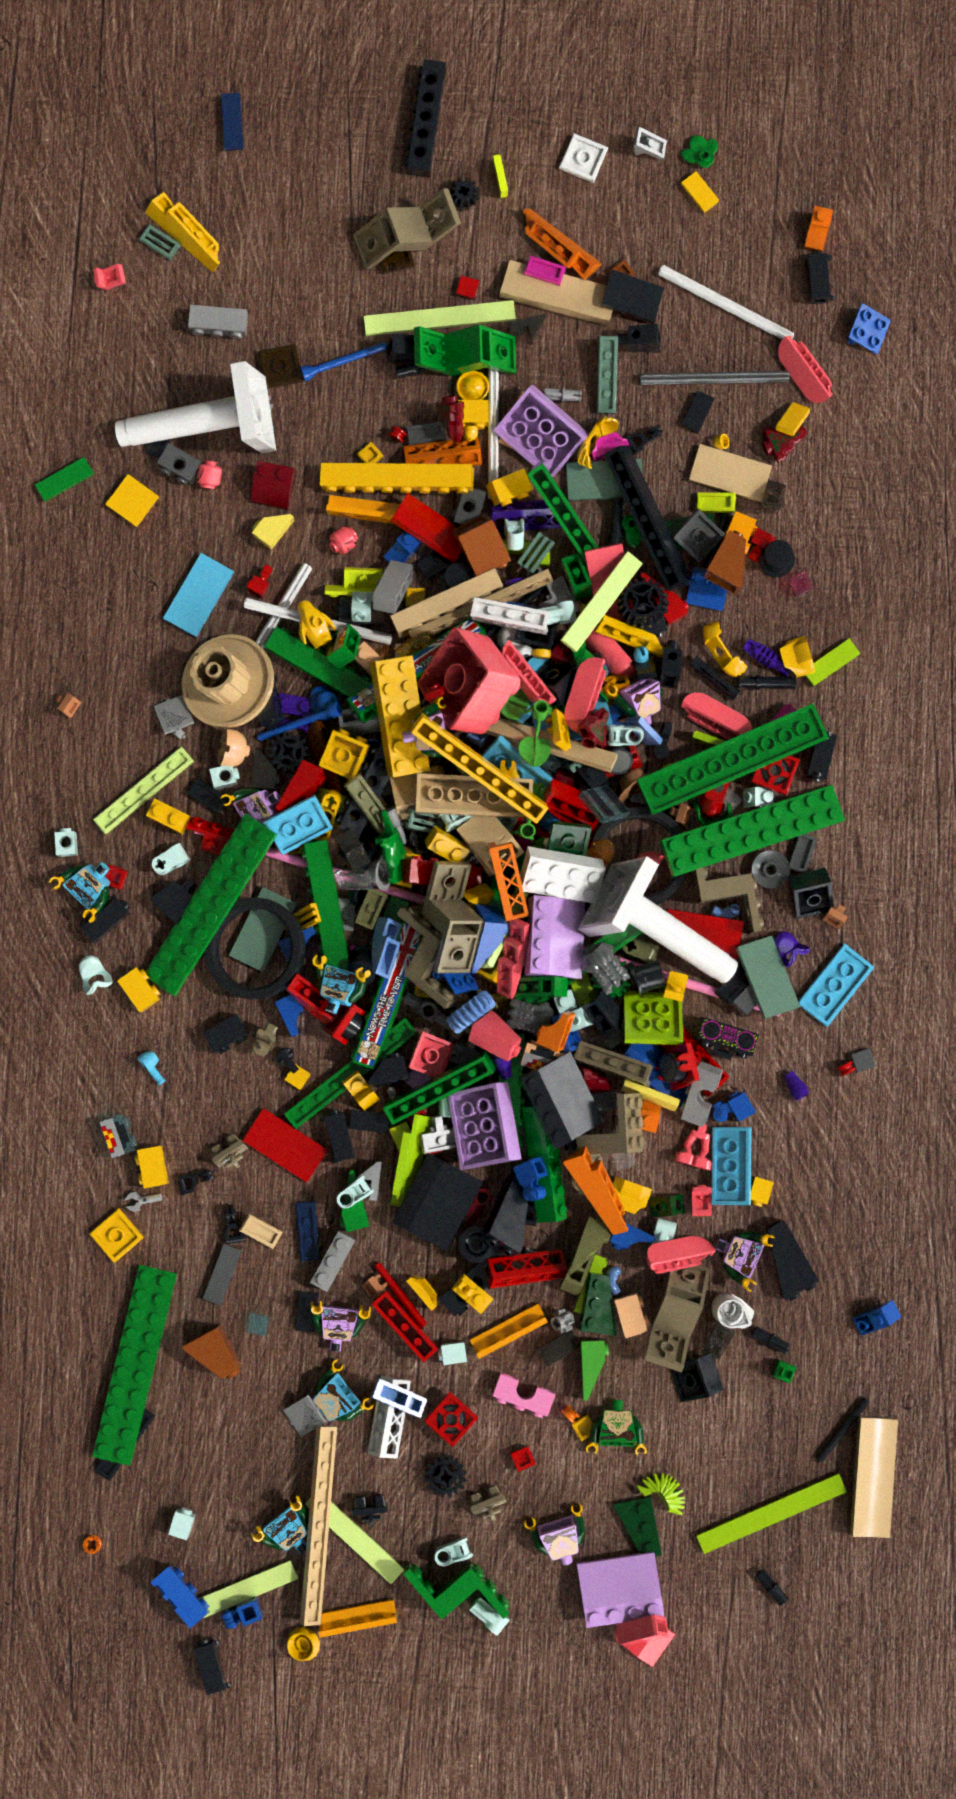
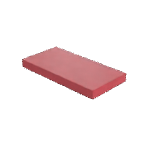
(600, 564)

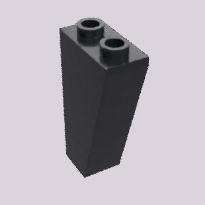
(507, 1219)
(790, 1263)

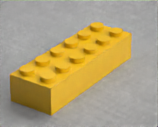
(396, 706)

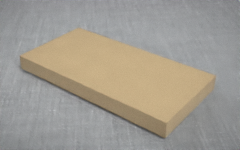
(730, 473)

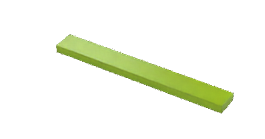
(771, 1513)

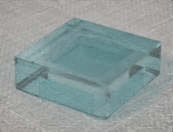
(258, 1324)

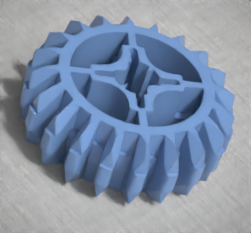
(470, 1012)

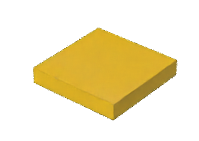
(132, 500)
(116, 1235)

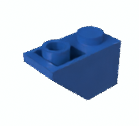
(877, 1317)

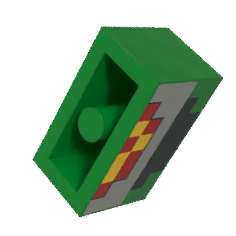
(576, 577)
(343, 646)

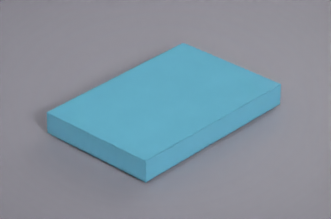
(299, 824)

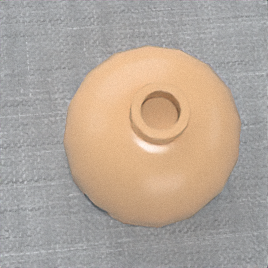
(233, 748)

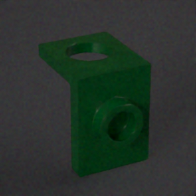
(666, 1206)

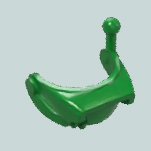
(703, 822)

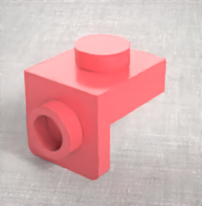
(109, 277)
(701, 1201)

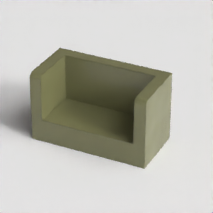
(371, 909)

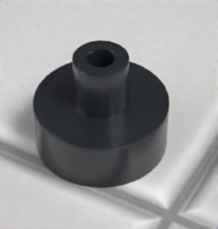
(357, 897)

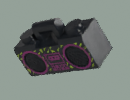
(719, 1033)

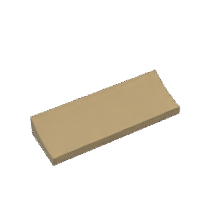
(572, 298)
(445, 602)
(462, 797)
(873, 1477)

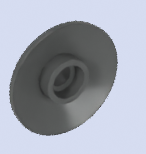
(780, 867)

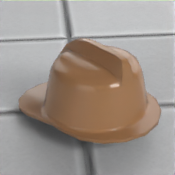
(629, 783)

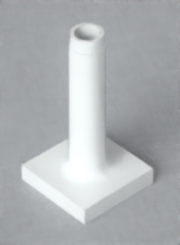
(246, 410)
(623, 903)

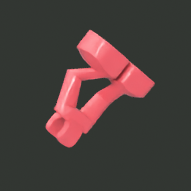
(699, 1161)

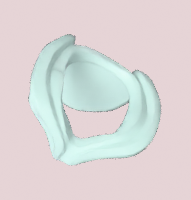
(89, 967)

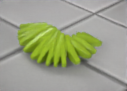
(665, 1491)

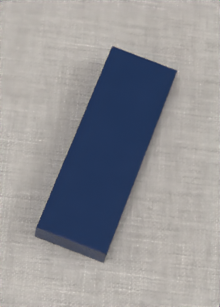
(232, 121)
(308, 1231)

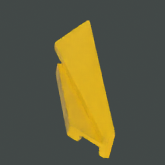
(184, 229)
(628, 634)

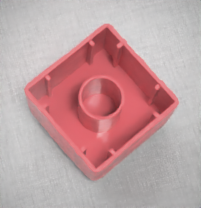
(476, 680)

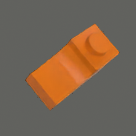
(818, 228)
(556, 1035)
(651, 1114)

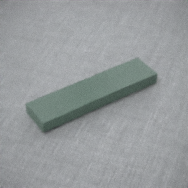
(607, 374)

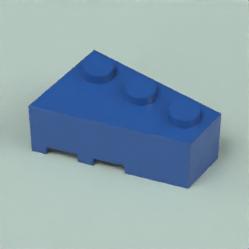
(181, 1595)

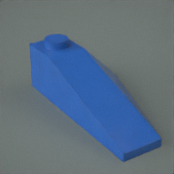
(651, 1055)

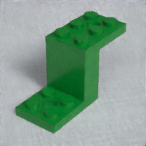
(464, 350)
(456, 1589)

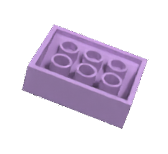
(541, 431)
(554, 937)
(484, 1126)
(620, 1589)

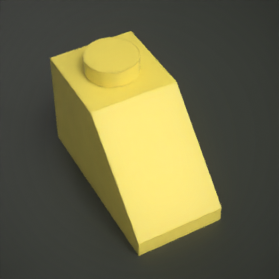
(271, 529)

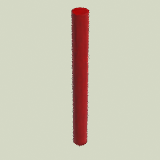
(400, 1294)

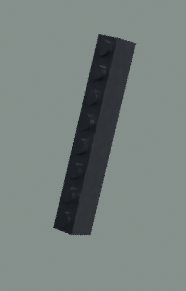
(648, 518)

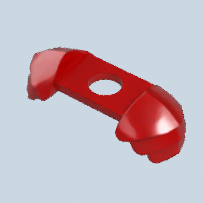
(712, 802)

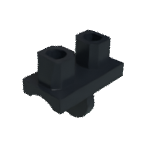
(378, 1507)

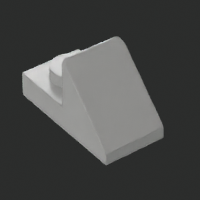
(649, 143)
(373, 1174)

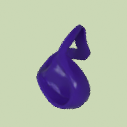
(788, 943)

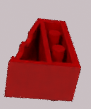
(567, 805)

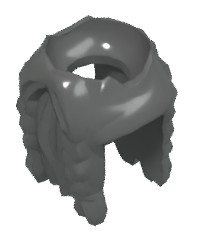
(604, 966)
(529, 1017)

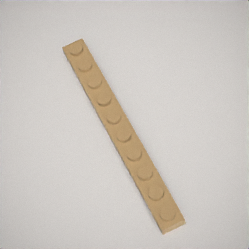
(318, 1525)

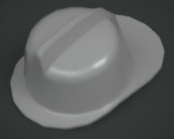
(379, 873)

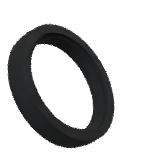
(661, 819)
(296, 957)

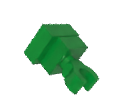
(783, 1371)

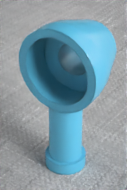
(149, 1061)

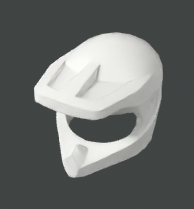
(732, 1311)

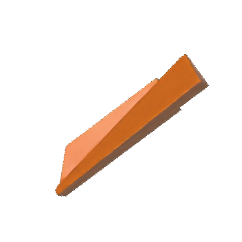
(559, 245)
(598, 1188)

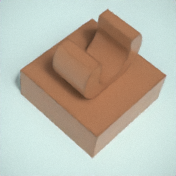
(68, 704)
(682, 814)
(836, 917)
(373, 1287)

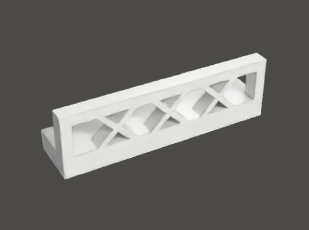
(510, 616)
(383, 1420)

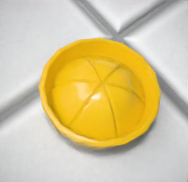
(472, 386)
(307, 1648)

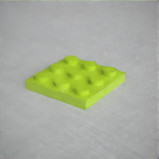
(652, 1019)

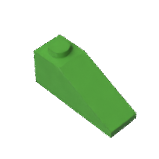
(592, 1361)

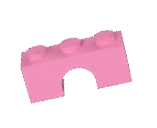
(539, 1402)

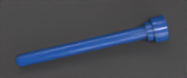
(309, 371)
(332, 710)

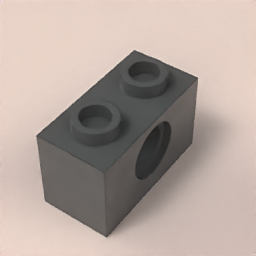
(171, 457)
(474, 498)

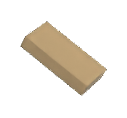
(260, 1231)

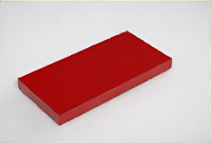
(427, 527)
(718, 930)
(285, 1145)

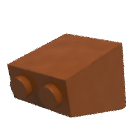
(481, 544)
(728, 563)
(215, 1353)

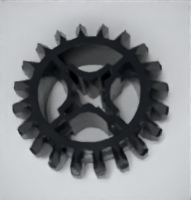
(636, 615)

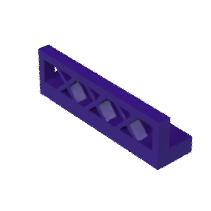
(525, 509)

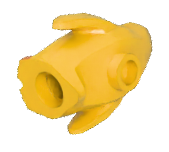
(314, 625)

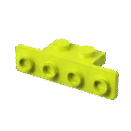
(355, 581)

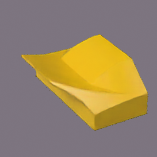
(798, 657)
(631, 1194)
(424, 1290)

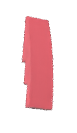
(513, 958)

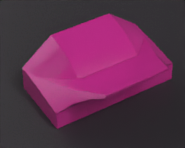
(606, 444)

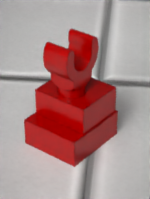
(761, 540)
(259, 585)

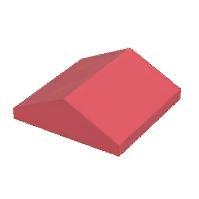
(431, 1055)
(650, 1650)

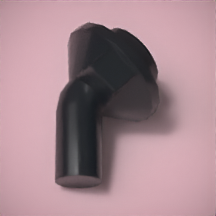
(284, 1057)

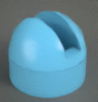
(637, 655)

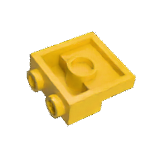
(344, 753)

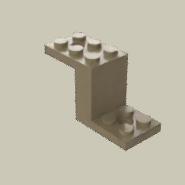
(406, 228)
(729, 888)
(452, 917)
(423, 961)
(629, 1136)
(677, 1317)

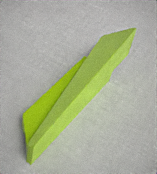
(409, 1158)

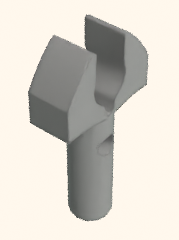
(142, 1200)

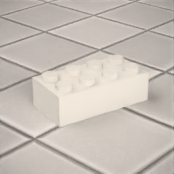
(562, 875)

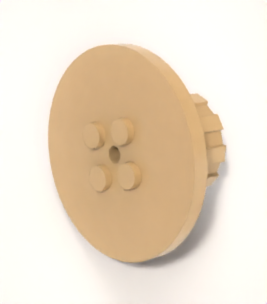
(227, 681)

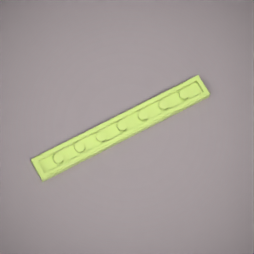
(440, 318)

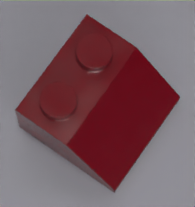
(272, 485)

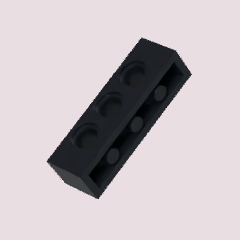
(450, 1298)

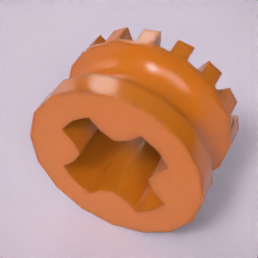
(569, 1413)
(86, 1544)

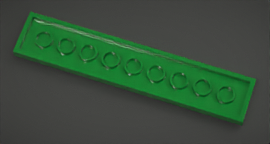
(732, 759)
(752, 831)
(210, 904)
(134, 1365)

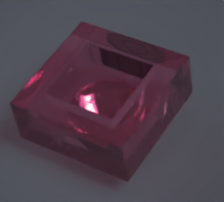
(800, 584)

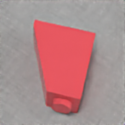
(495, 1037)
(641, 1630)

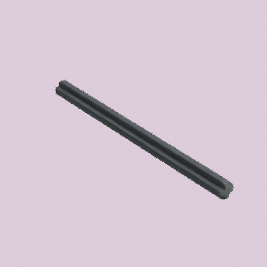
(714, 377)

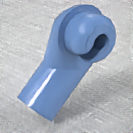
(728, 912)
(613, 1273)

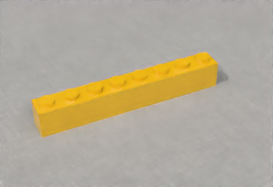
(396, 477)
(479, 768)

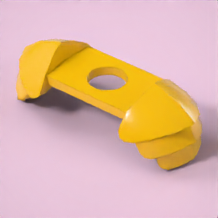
(603, 427)
(729, 665)

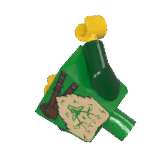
(617, 1429)

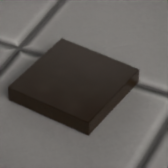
(280, 366)

